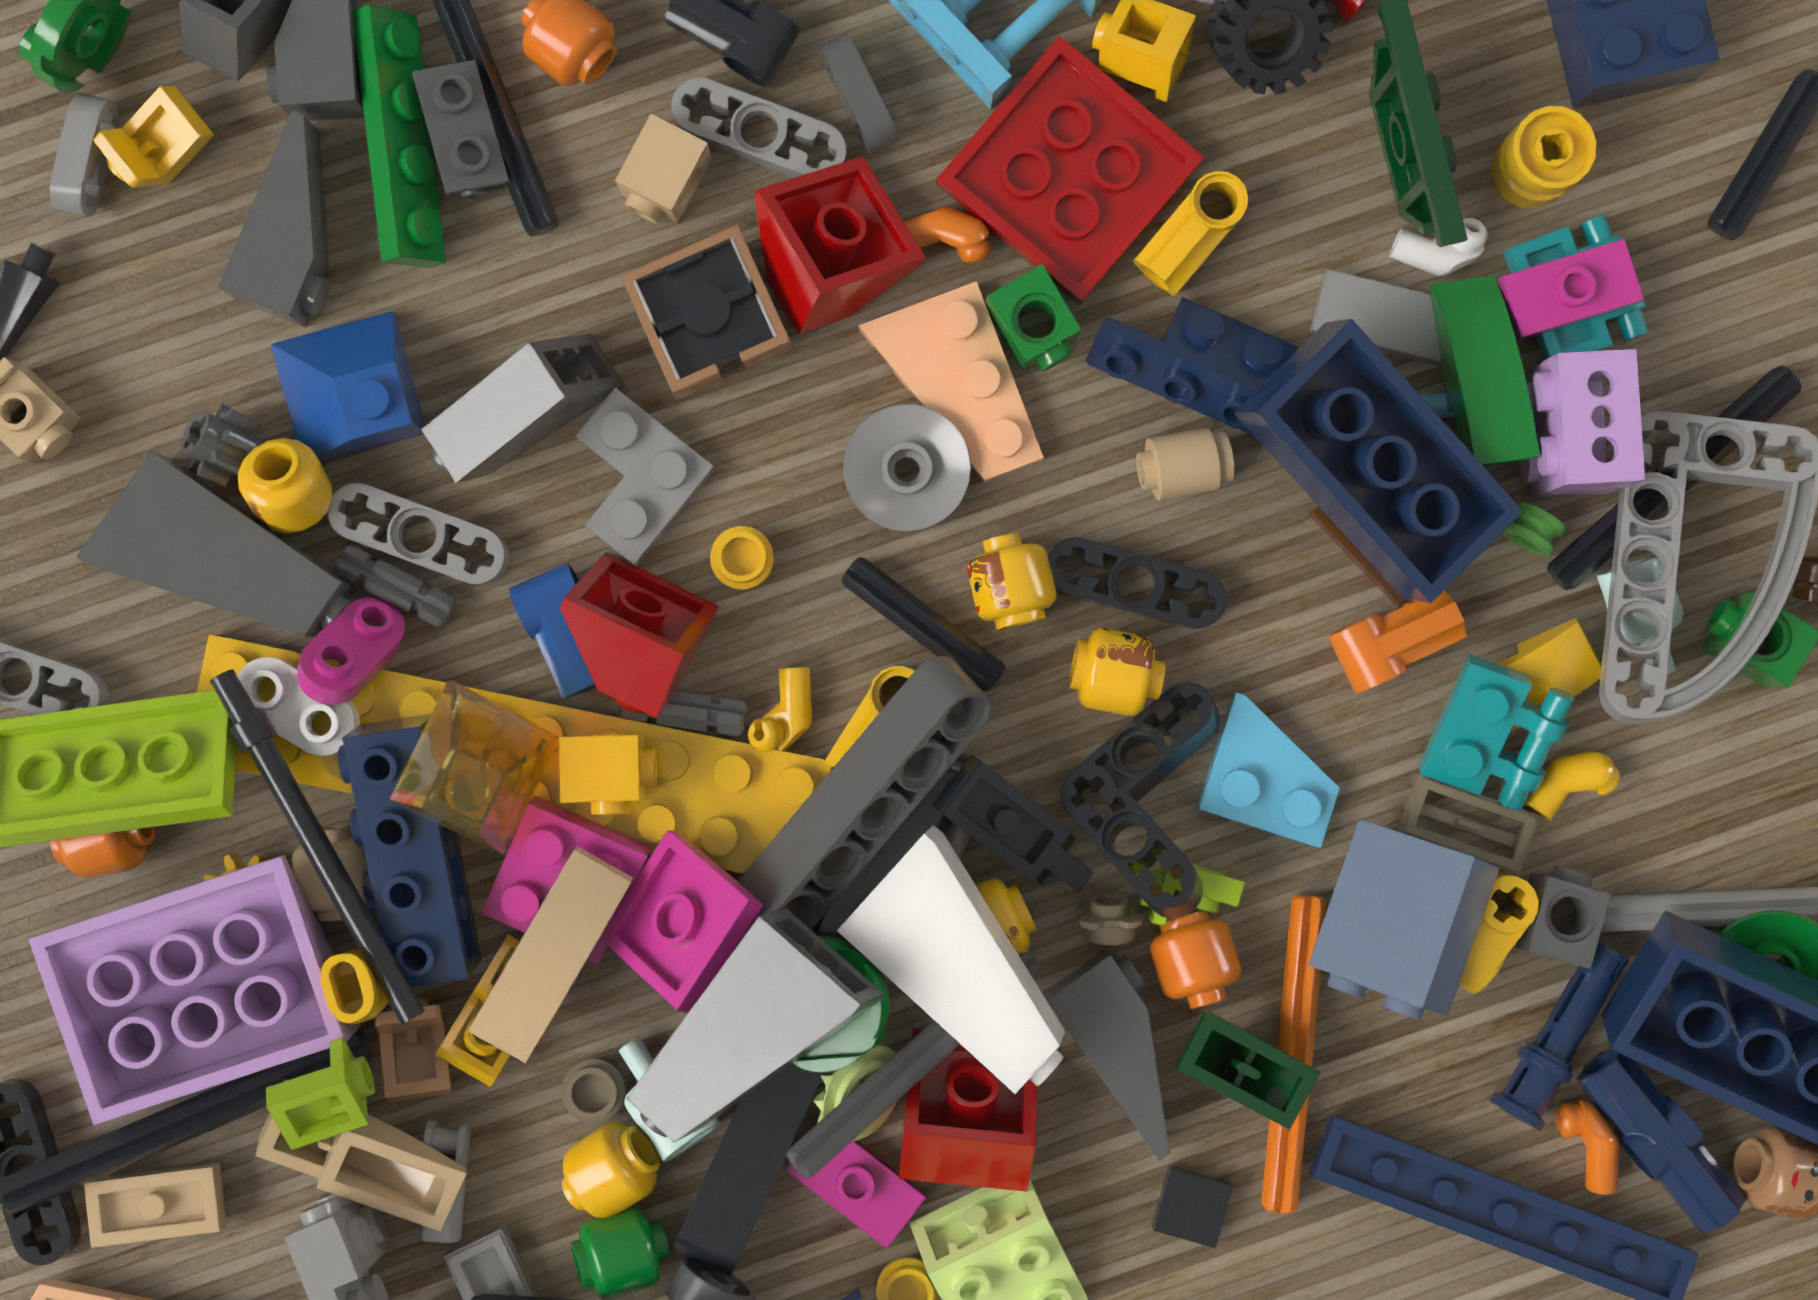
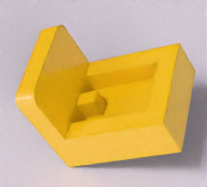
(155, 140)

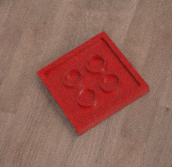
(1069, 170)

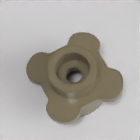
(1109, 919)

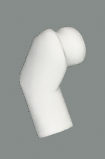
(1436, 260)

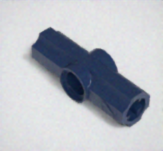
(1662, 1140)

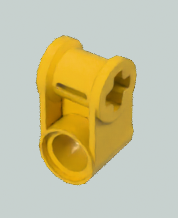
(1499, 931)

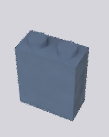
(1402, 920)

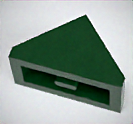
(1247, 1069)

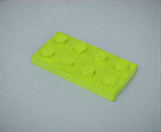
(115, 768)

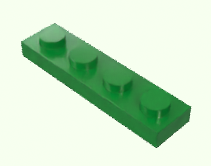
(398, 138)

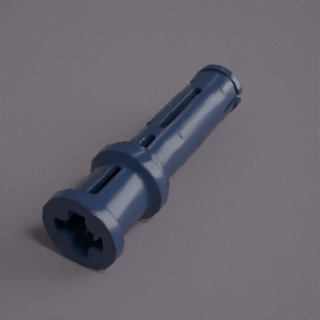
(1547, 1060)

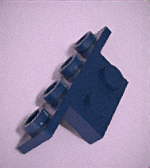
(1201, 363)

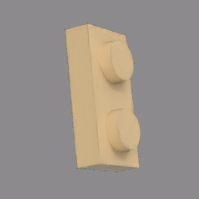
(155, 1205)

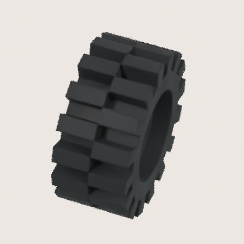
(1279, 65)

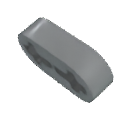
(79, 163)

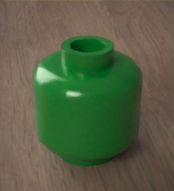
(619, 1254)

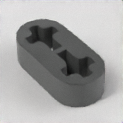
(858, 93)

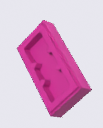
(1570, 289)
(865, 1191)

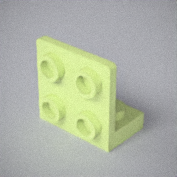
(995, 1249)

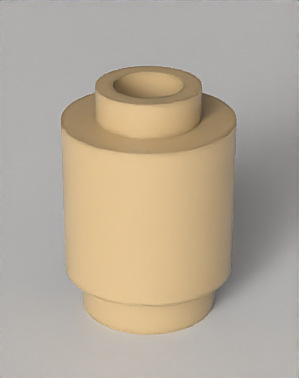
(1185, 463)

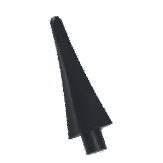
(23, 293)

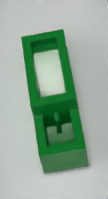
(1483, 372)

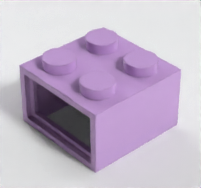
(1572, 429)

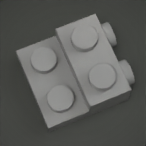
(337, 1249)

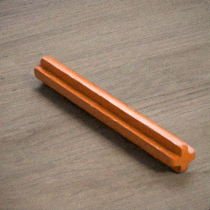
(1297, 1038)

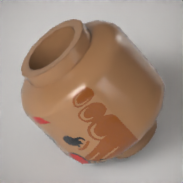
(1778, 1173)

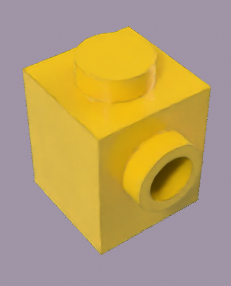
(606, 771)

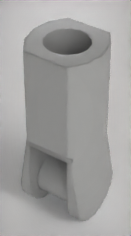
(456, 1143)

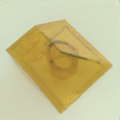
(475, 767)

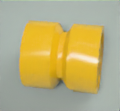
(1543, 157)

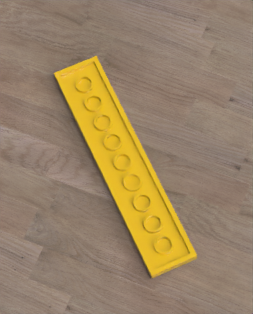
(706, 786)

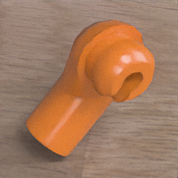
(953, 228)
(1599, 1140)

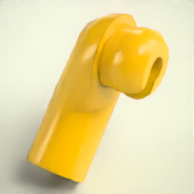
(1569, 775)

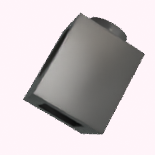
(1580, 939)

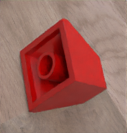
(832, 243)
(635, 632)

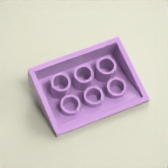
(189, 988)

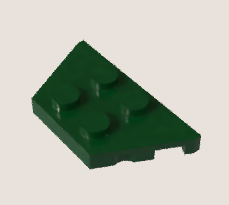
(1409, 130)

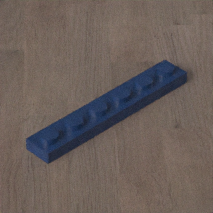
(1501, 1212)

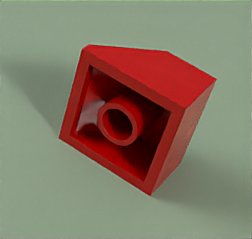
(968, 1127)

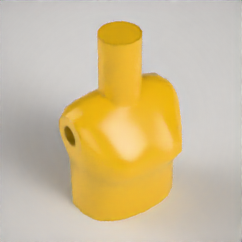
(351, 988)

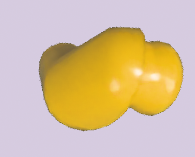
(787, 719)

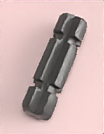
(395, 586)
(697, 712)

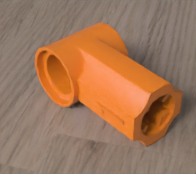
(1383, 645)

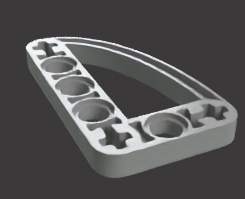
(1662, 537)

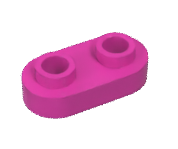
(355, 646)

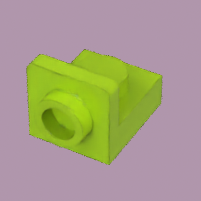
(1216, 889)
(323, 1100)

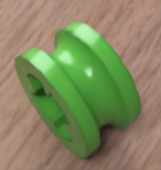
(1535, 530)

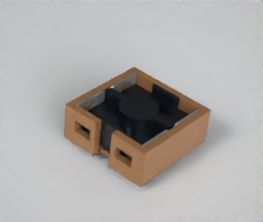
(706, 311)

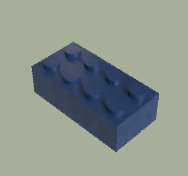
(1630, 45)
(1378, 461)
(1722, 1023)

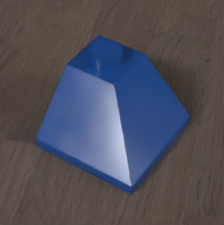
(349, 387)

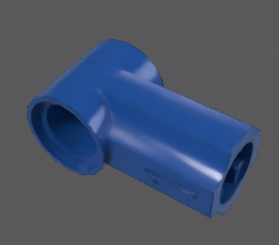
(539, 610)

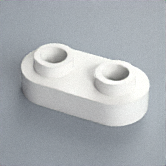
(293, 710)

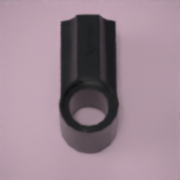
(746, 36)

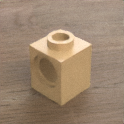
(662, 171)

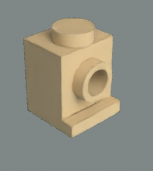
(47, 420)

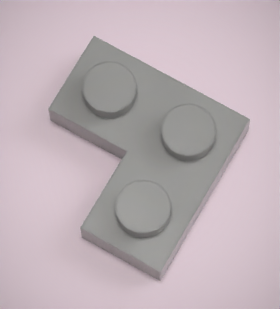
(657, 473)

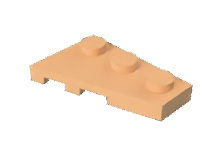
(956, 366)

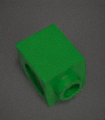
(1034, 292)
(1784, 646)

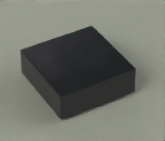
(1192, 1206)

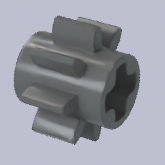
(219, 443)

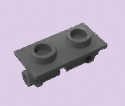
(460, 129)

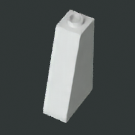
(956, 963)

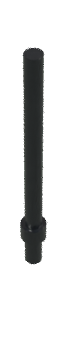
(255, 735)

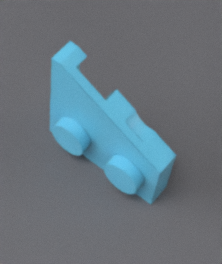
(1266, 778)

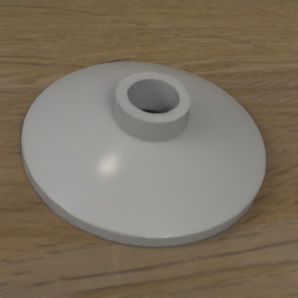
(898, 435)

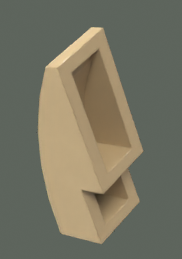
(550, 954)
(374, 1168)

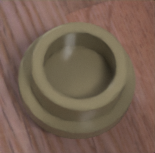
(593, 1090)

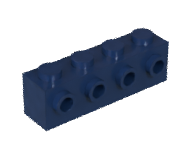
(411, 861)

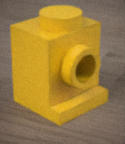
(1145, 43)

